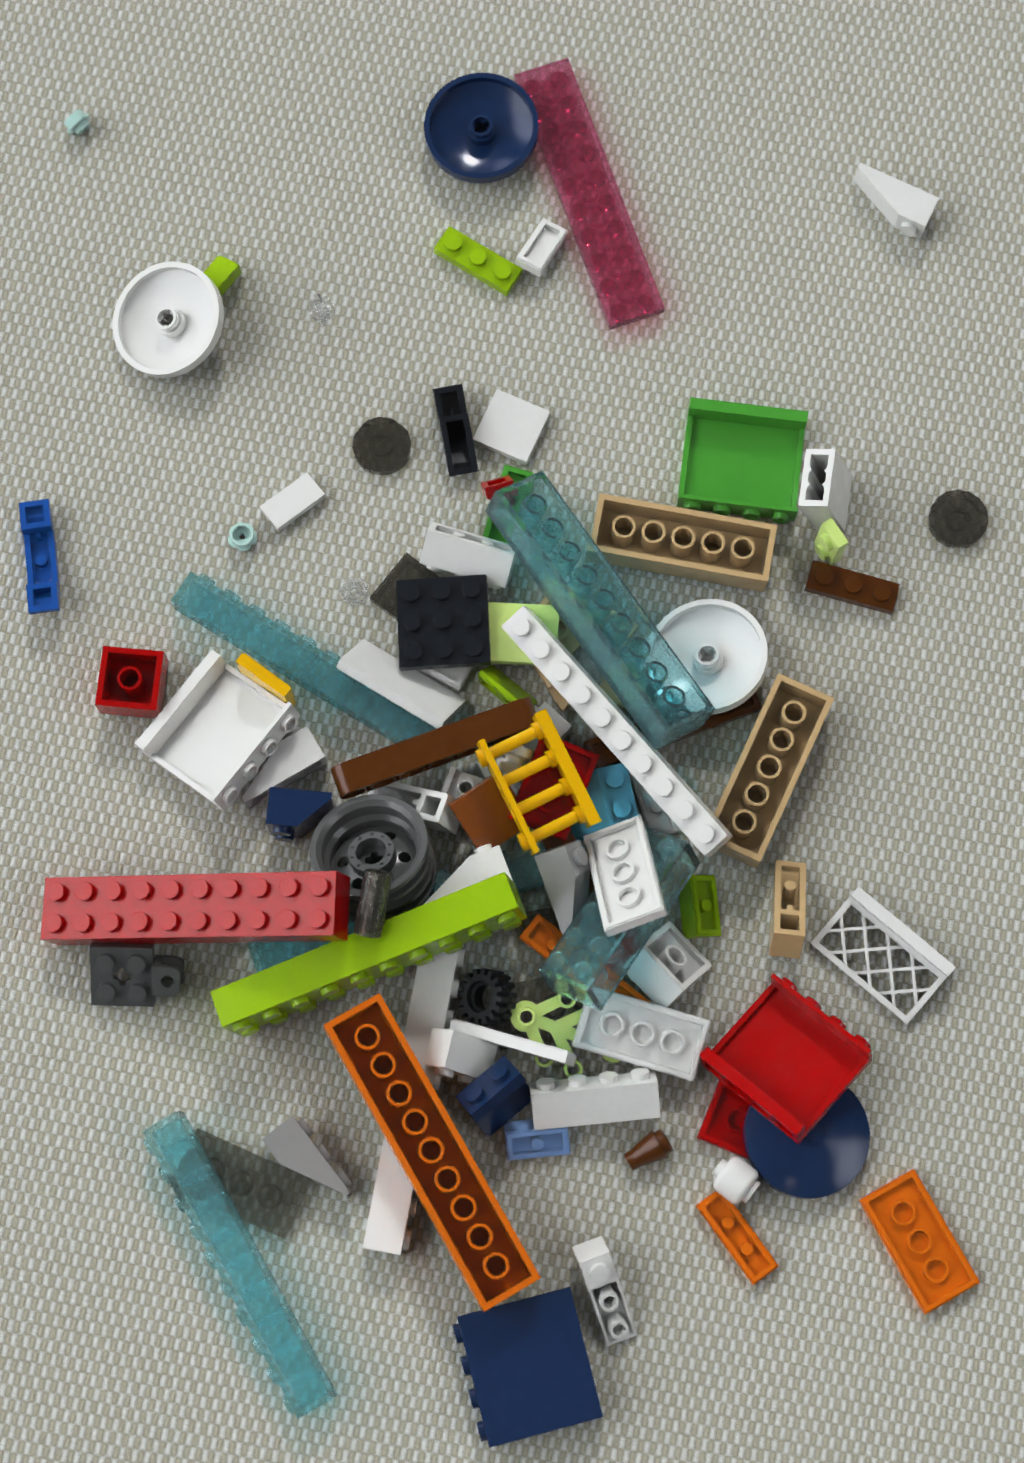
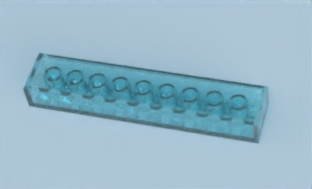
(599, 610)

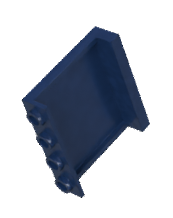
(528, 1367)

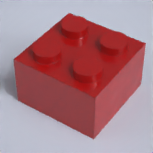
(131, 682)

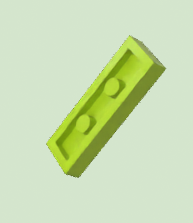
(478, 260)

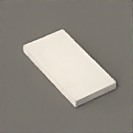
(405, 688)
(624, 876)
(644, 1035)

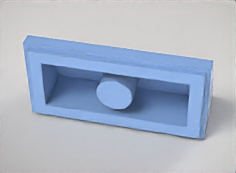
(527, 1143)

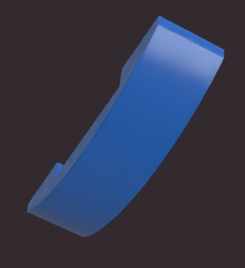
(41, 556)

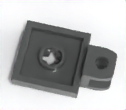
(149, 974)

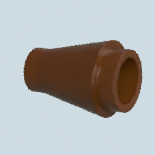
(649, 1150)

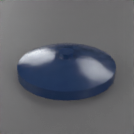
(481, 127)
(821, 1162)

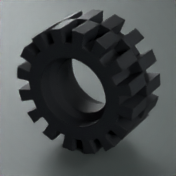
(500, 1001)

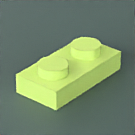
(830, 542)

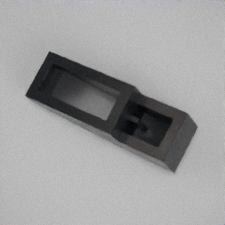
(455, 430)

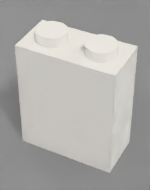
(825, 488)

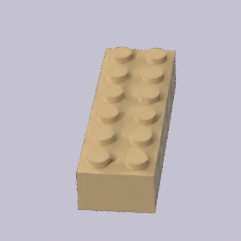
(684, 542)
(770, 767)

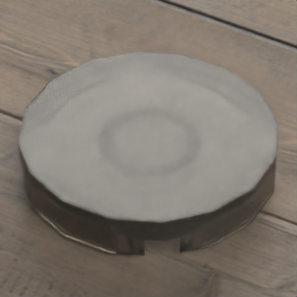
(381, 446)
(958, 519)

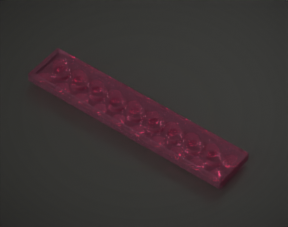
(590, 196)

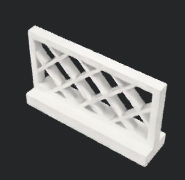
(902, 936)

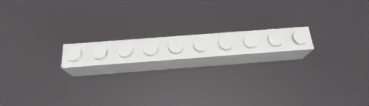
(617, 731)
(393, 1193)

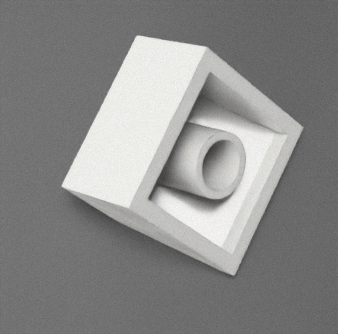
(667, 966)

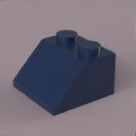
(296, 812)

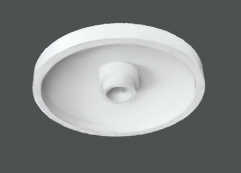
(168, 319)
(719, 648)

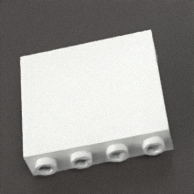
(217, 731)

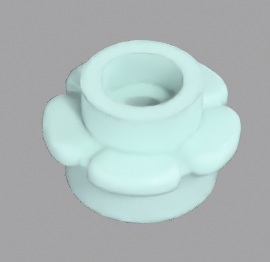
(77, 122)
(242, 529)

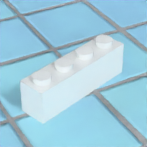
(594, 1099)

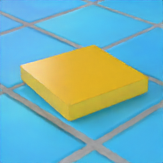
(265, 678)

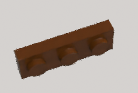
(852, 587)

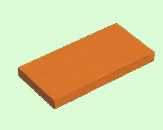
(919, 1241)

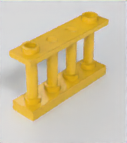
(555, 757)

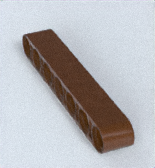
(431, 748)

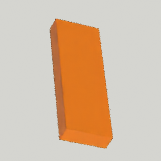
(737, 1237)

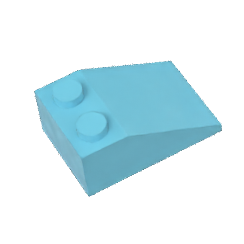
(612, 797)

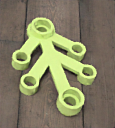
(560, 1029)

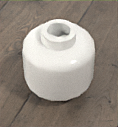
(735, 1180)

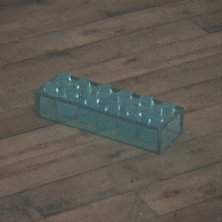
(588, 962)

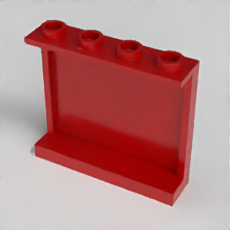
(788, 1058)

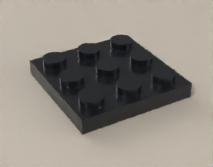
(443, 622)

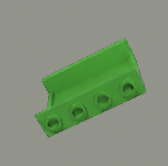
(742, 460)

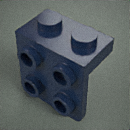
(495, 1096)

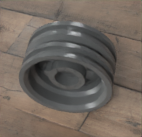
(358, 838)

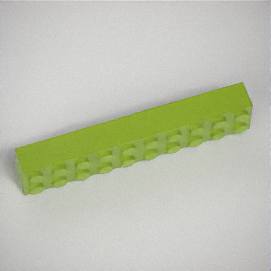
(361, 960)

